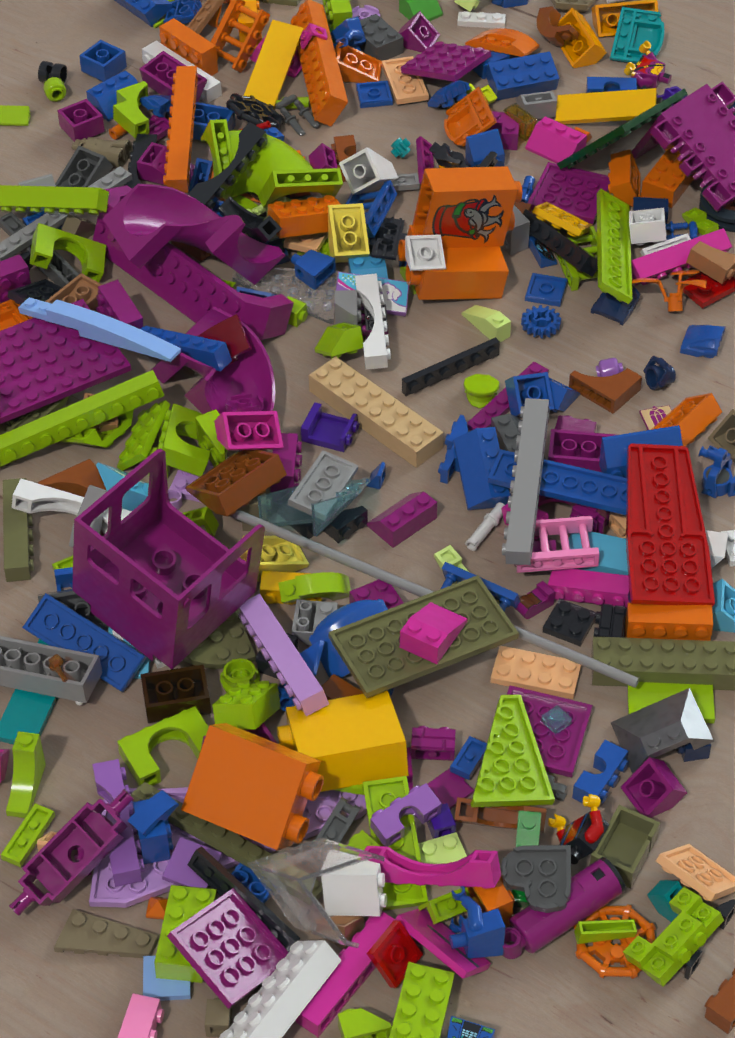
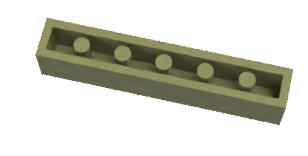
(16, 537)

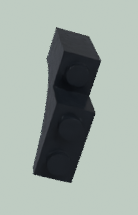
(256, 227)
(341, 527)

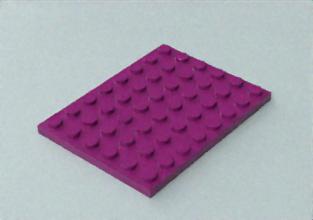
(50, 363)

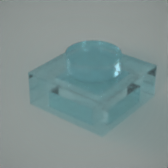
(556, 719)

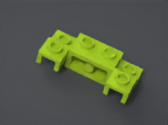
(678, 941)

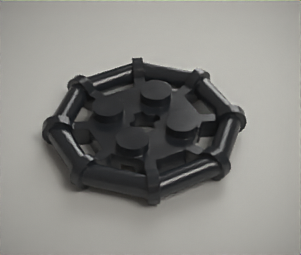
(254, 111)

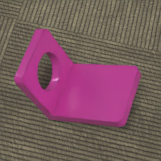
(309, 32)

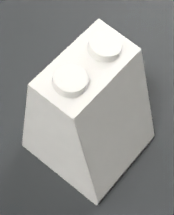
(367, 171)
(355, 890)

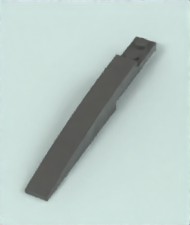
(58, 269)

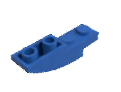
(450, 464)

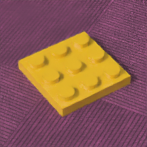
(561, 219)

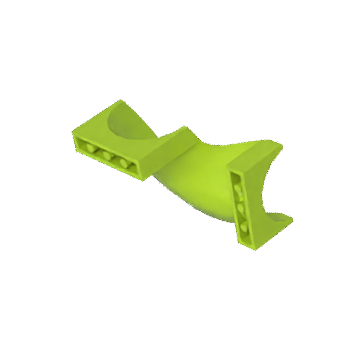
(274, 171)

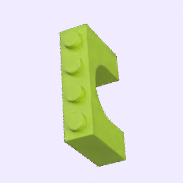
(89, 252)
(180, 454)
(137, 748)

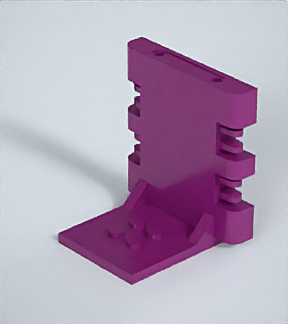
(704, 136)

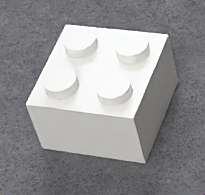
(647, 226)

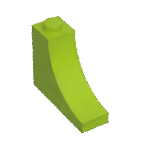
(27, 773)

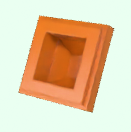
(156, 908)

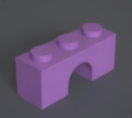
(419, 802)

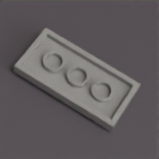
(322, 481)

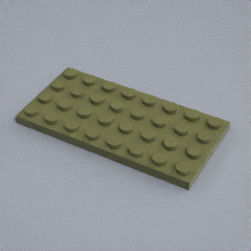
(373, 643)

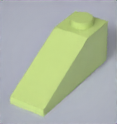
(489, 322)

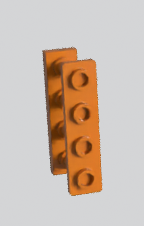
(226, 26)

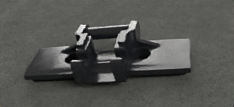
(387, 238)

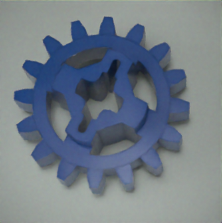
(541, 321)

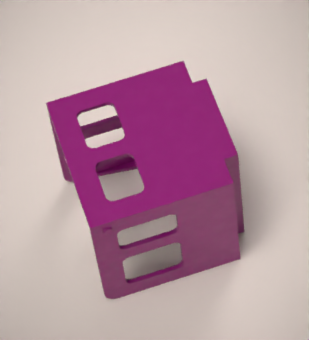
(159, 572)

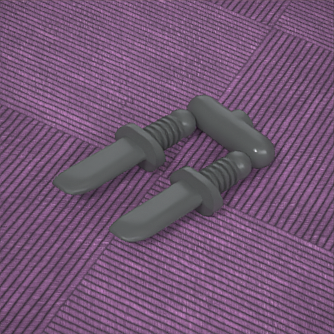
(292, 119)

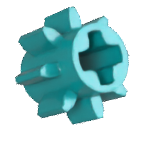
(400, 147)

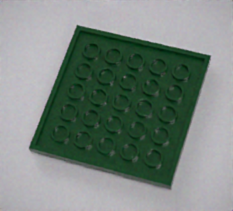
(622, 130)

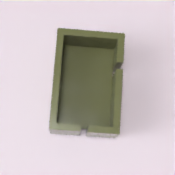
(627, 842)

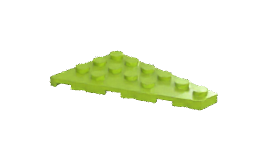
(512, 762)

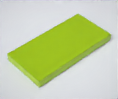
(650, 693)

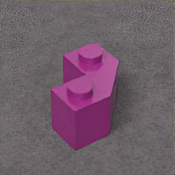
(507, 129)

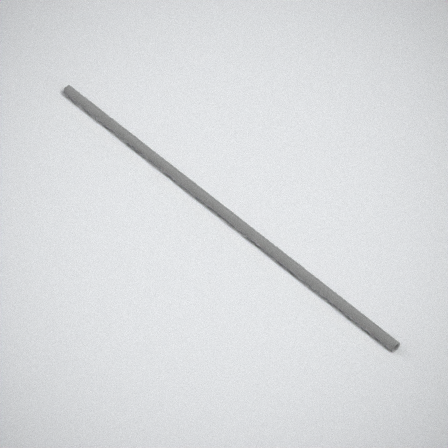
(421, 591)

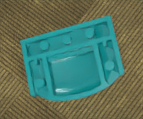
(634, 29)

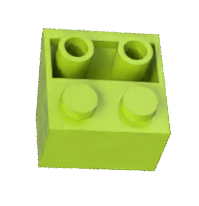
(339, 340)

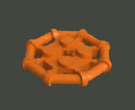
(614, 953)

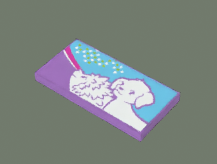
(394, 292)

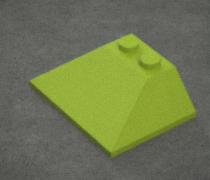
(102, 439)

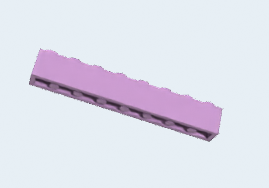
(283, 656)

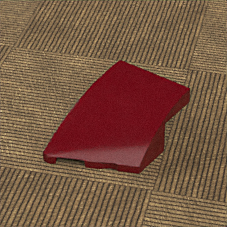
(232, 333)

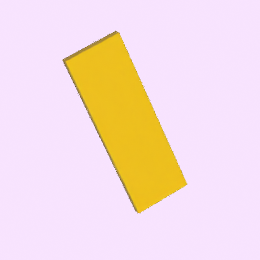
(273, 62)
(604, 106)

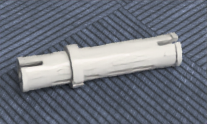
(490, 520)

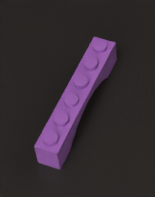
(123, 858)

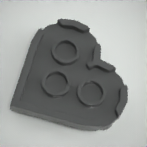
(540, 873)

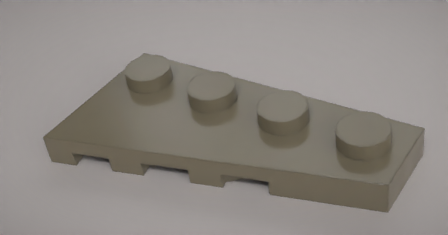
(101, 936)

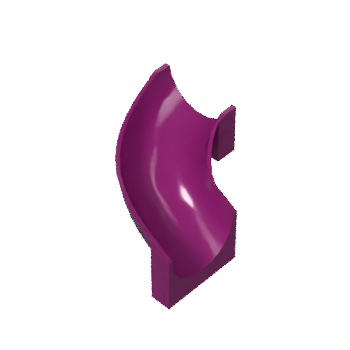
(161, 214)
(248, 375)

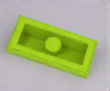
(14, 115)

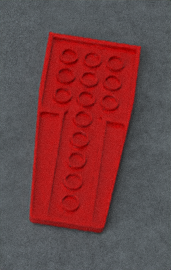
(665, 529)

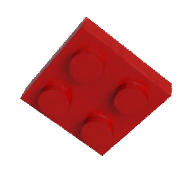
(393, 953)

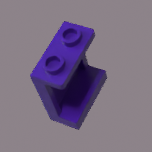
(328, 429)

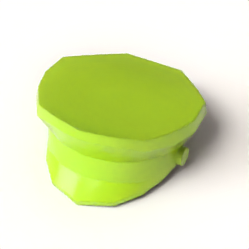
(480, 389)
(237, 671)

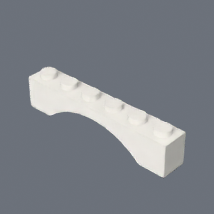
(375, 345)
(34, 498)

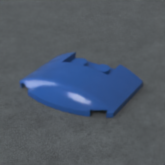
(341, 617)

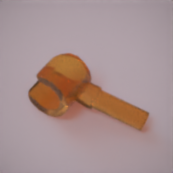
(55, 663)

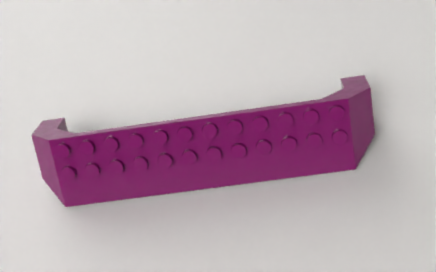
(191, 286)

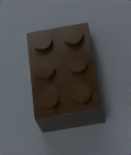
(174, 691)

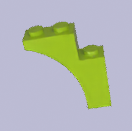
(127, 109)

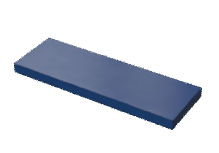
(68, 630)

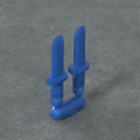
(692, 229)

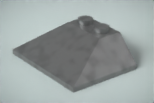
(662, 728)

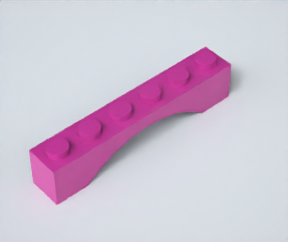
(475, 870)

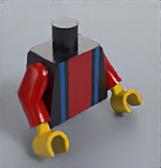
(582, 833)

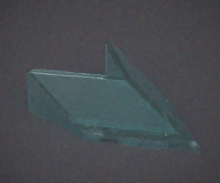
(275, 507)

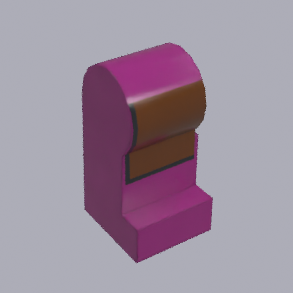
(536, 600)

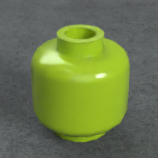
(54, 89)

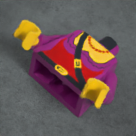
(648, 70)

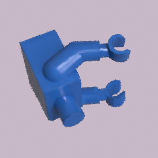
(349, 33)
(479, 933)

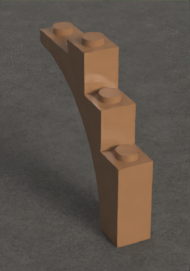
(712, 262)

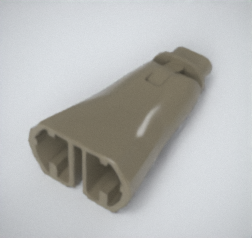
(114, 150)

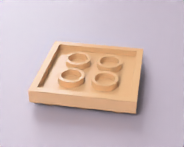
(698, 872)

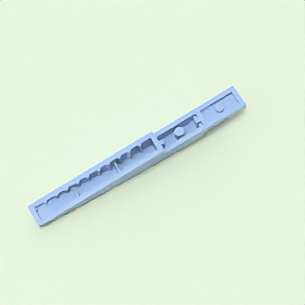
(100, 327)

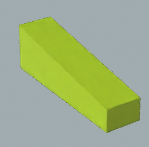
(604, 930)

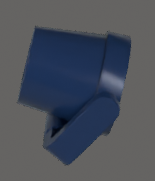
(660, 375)

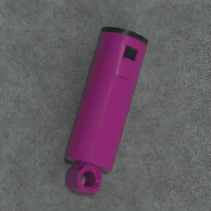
(590, 891)

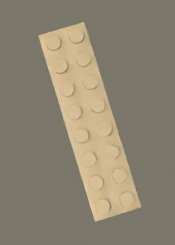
(376, 411)

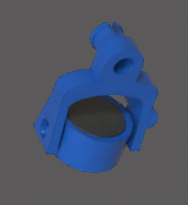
(717, 476)

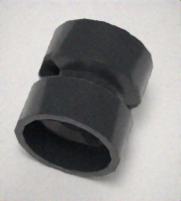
(49, 70)

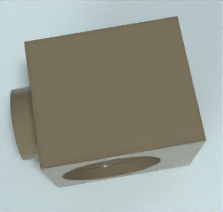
(217, 1017)

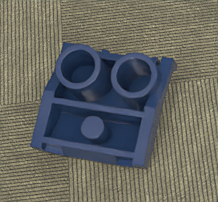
(613, 309)

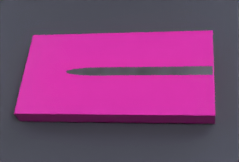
(436, 939)

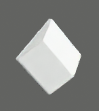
(424, 252)

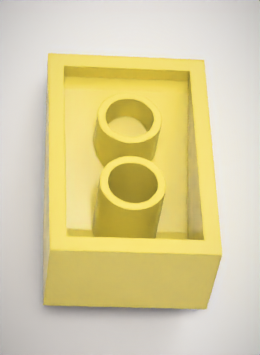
(347, 232)
(279, 556)

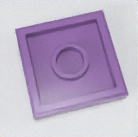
(177, 869)

